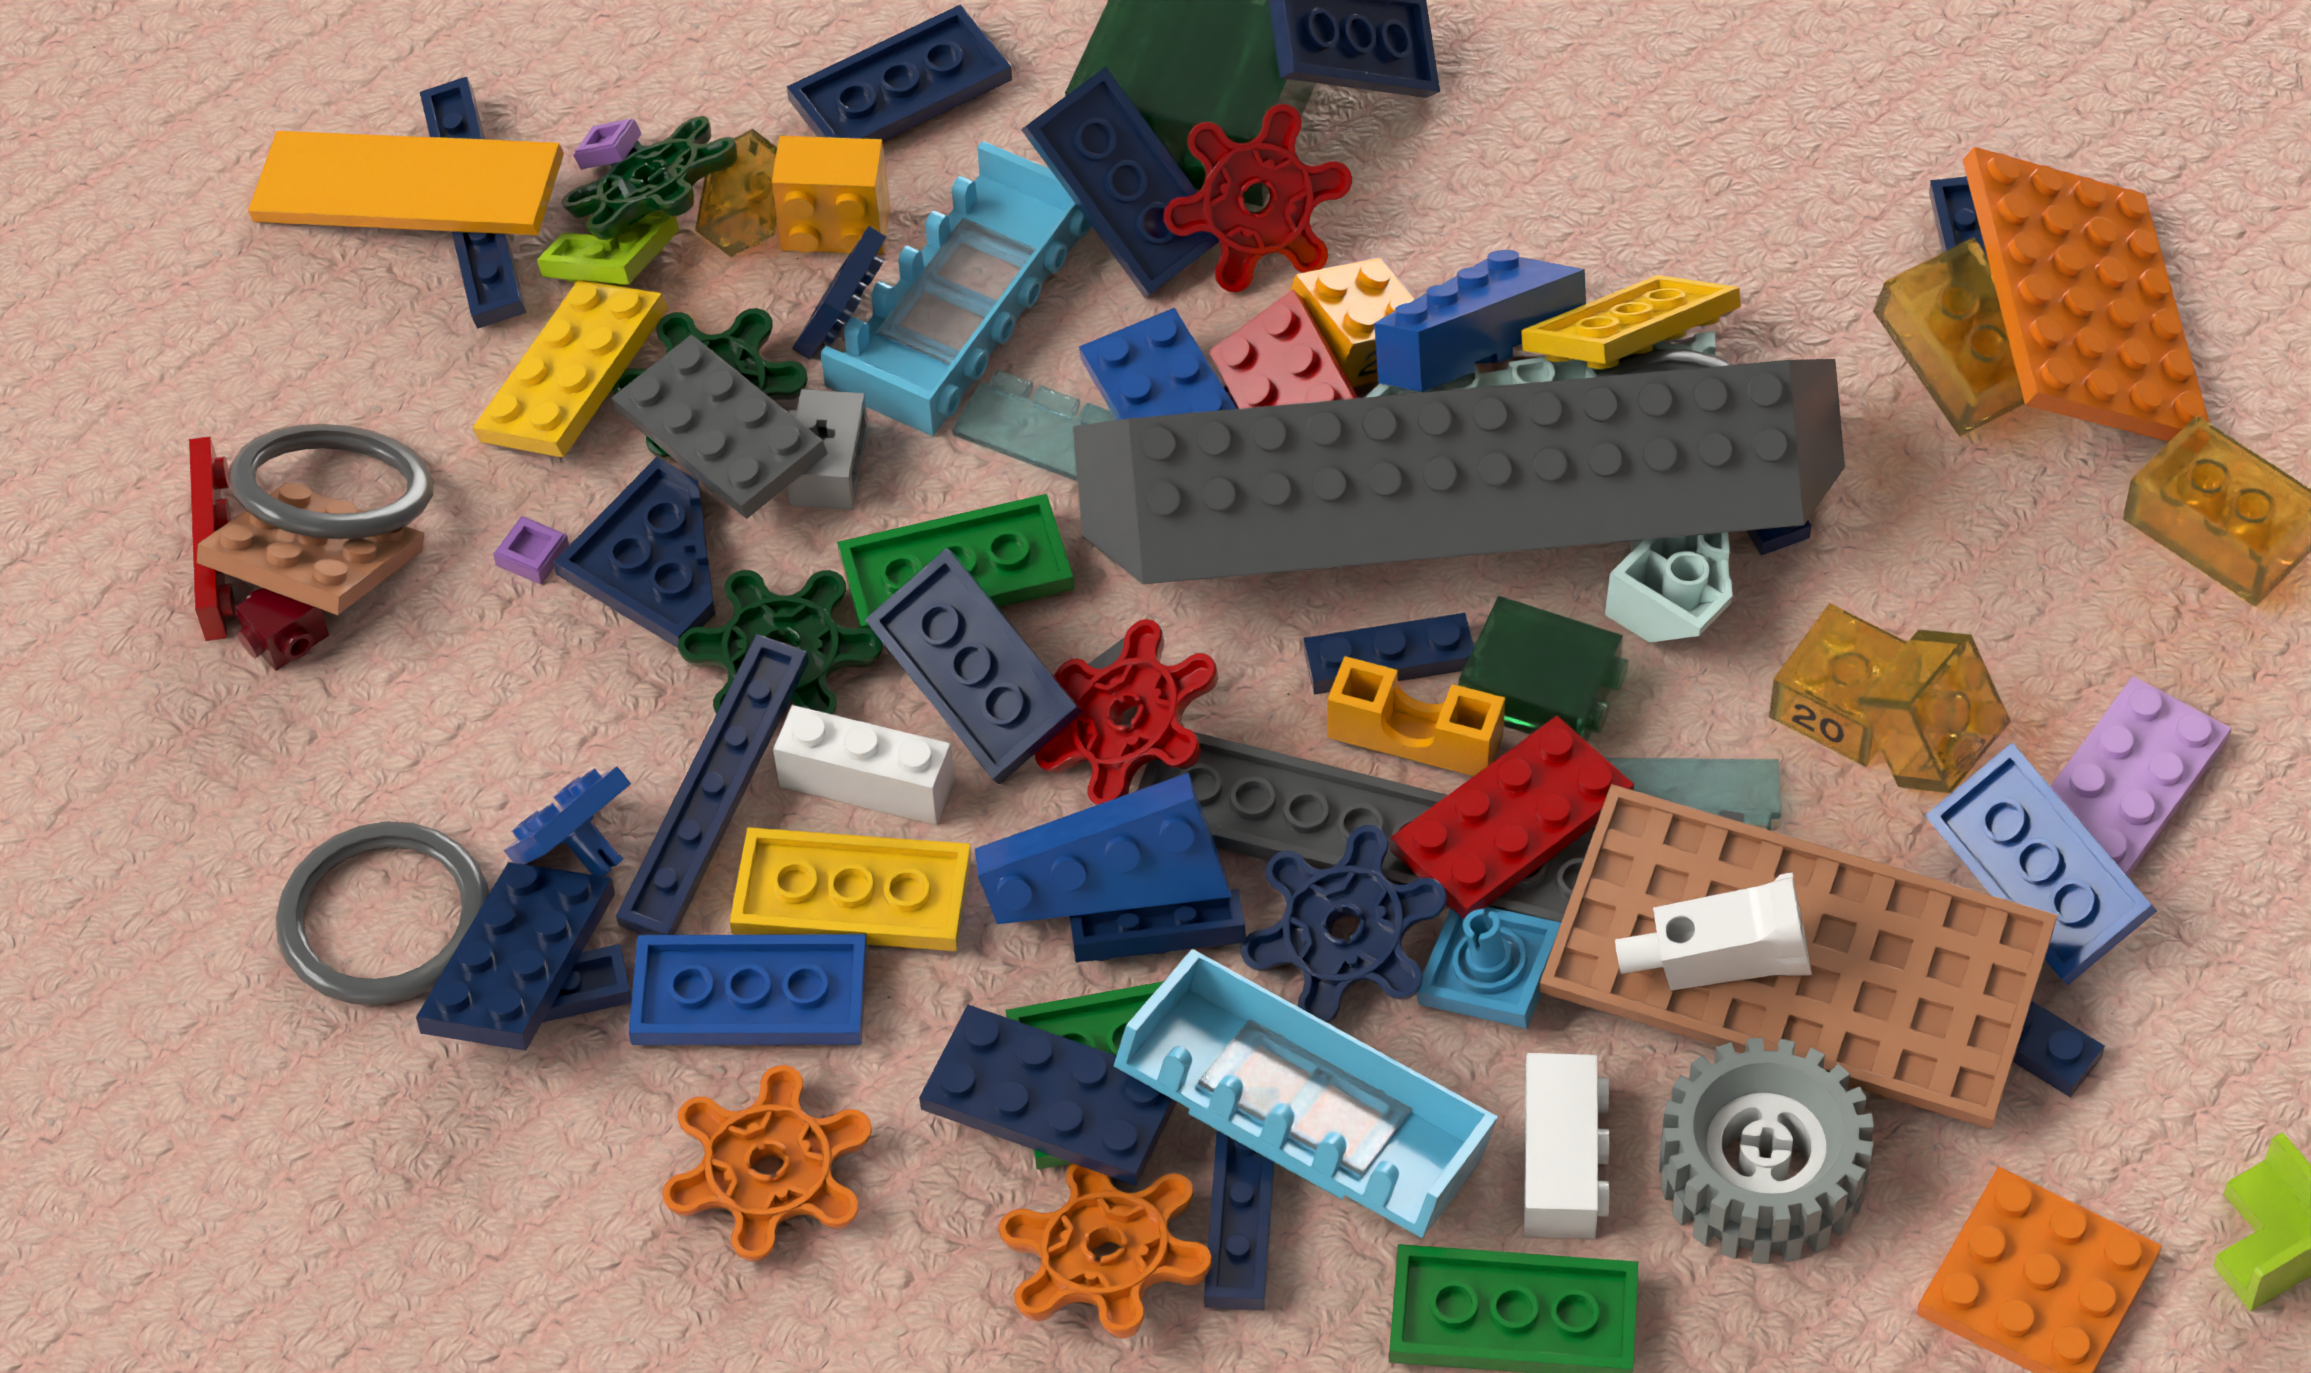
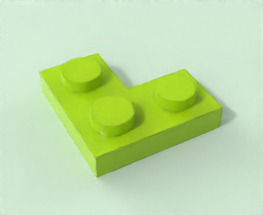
(610, 260)

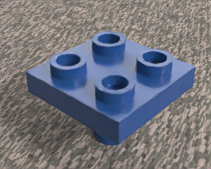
(572, 823)

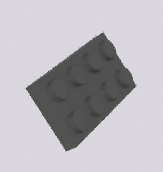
(719, 426)

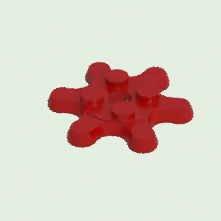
(1285, 220)
(1108, 692)

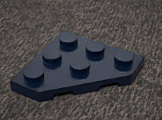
(648, 554)

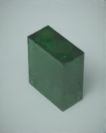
(1546, 667)

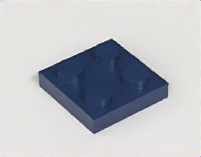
(842, 294)

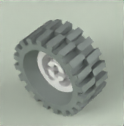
(1770, 1104)

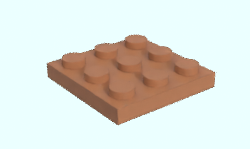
(307, 568)

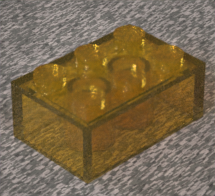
(1954, 335)
(2223, 510)

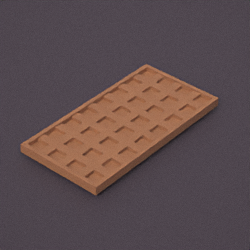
(1909, 977)

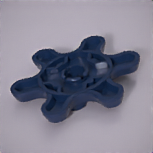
(1319, 899)

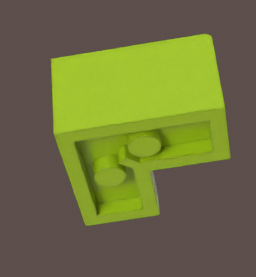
(2278, 1207)

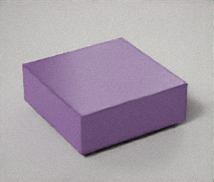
(607, 143)
(530, 550)

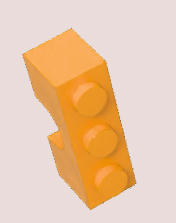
(1376, 714)

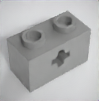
(843, 426)

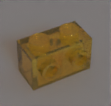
(739, 201)

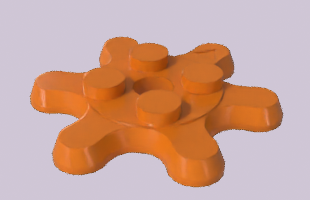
(774, 1128)
(1096, 1216)

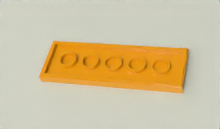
(406, 182)

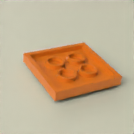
(2039, 1278)

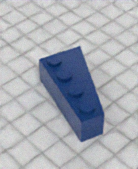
(1472, 319)
(1107, 858)

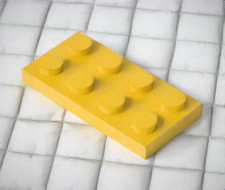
(1630, 320)
(570, 368)
(852, 884)

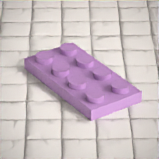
(2138, 769)

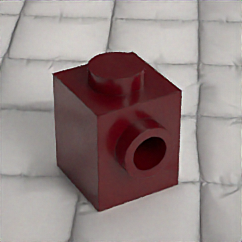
(278, 627)

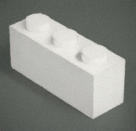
(864, 765)
(1564, 1146)

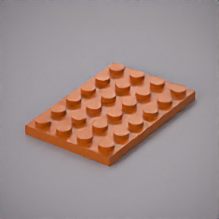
(2084, 297)

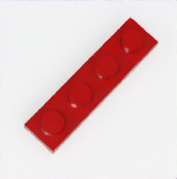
(209, 513)

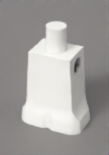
(1723, 938)

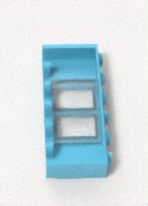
(958, 292)
(1305, 1093)

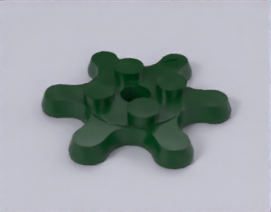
(652, 179)
(737, 347)
(792, 619)

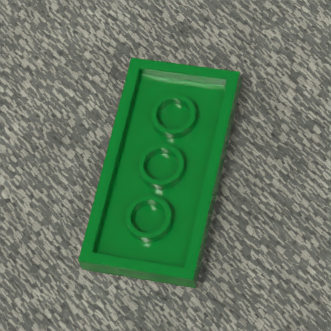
(1005, 547)
(1513, 1311)

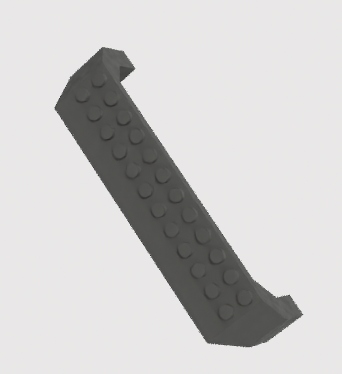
(1461, 471)

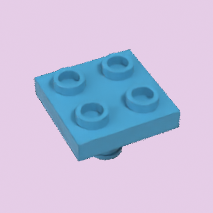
(1489, 965)

